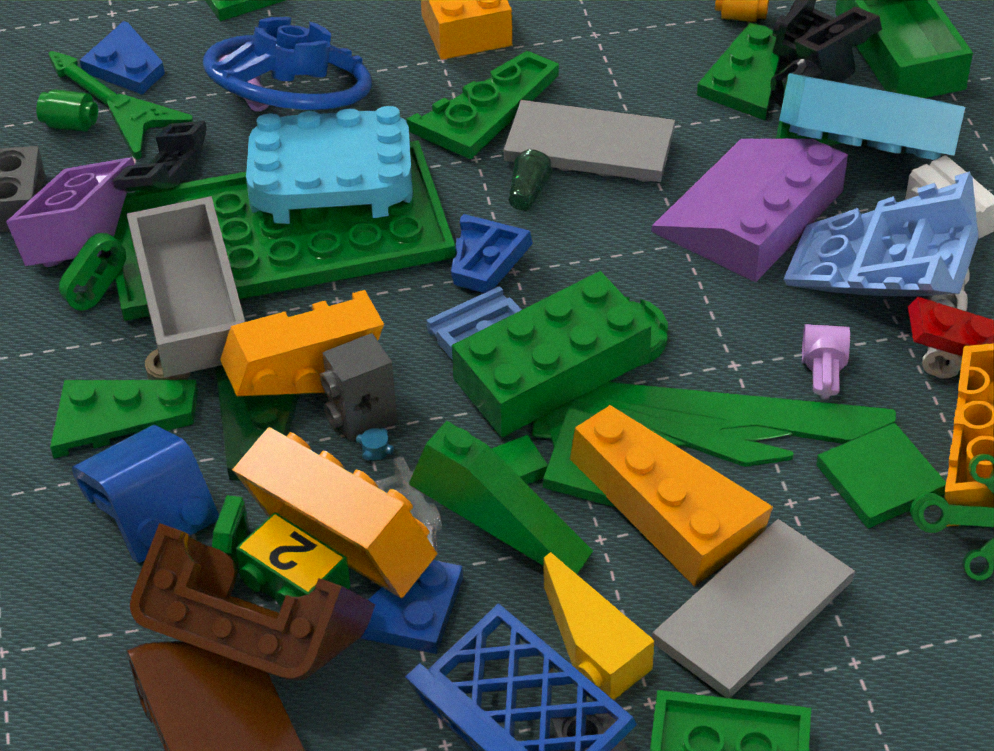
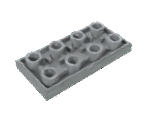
(592, 140)
(752, 608)

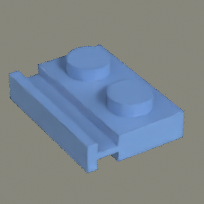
(470, 318)

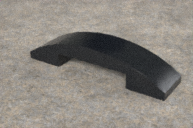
(178, 152)

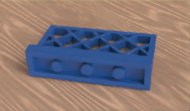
(480, 727)

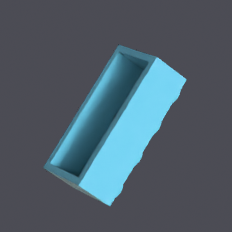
(871, 114)

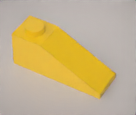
(595, 633)

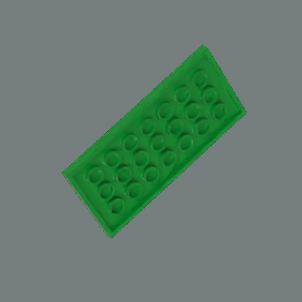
(309, 251)

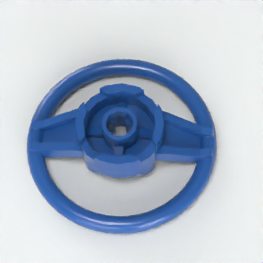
(287, 52)

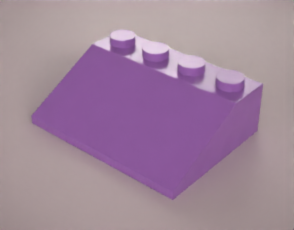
(755, 202)

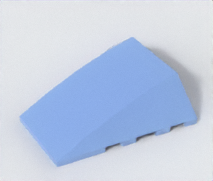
(894, 250)

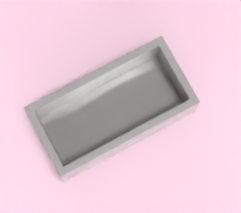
(186, 283)

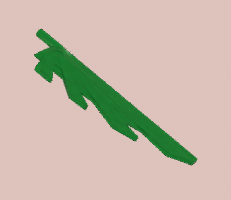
(724, 422)

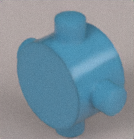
(375, 444)

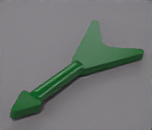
(129, 113)

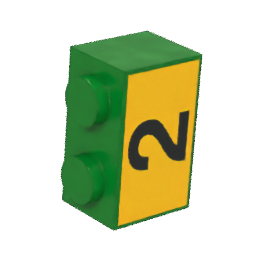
(288, 560)

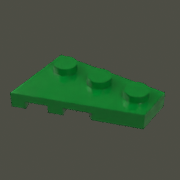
(744, 73)
(113, 408)

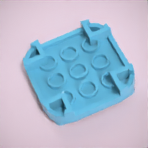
(329, 161)

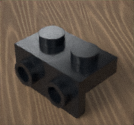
(795, 24)

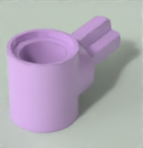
(825, 353)

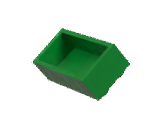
(916, 49)
(551, 353)

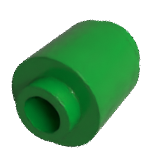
(67, 110)

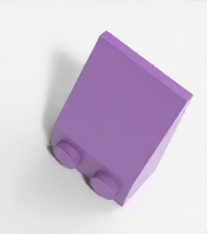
(68, 213)

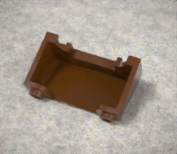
(188, 597)
(209, 700)

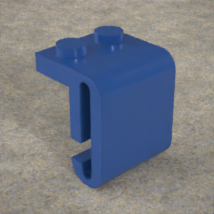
(145, 484)

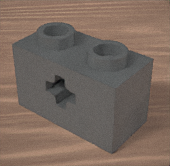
(359, 387)

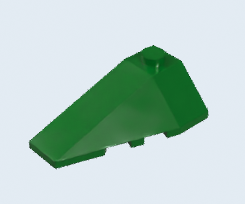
(487, 492)

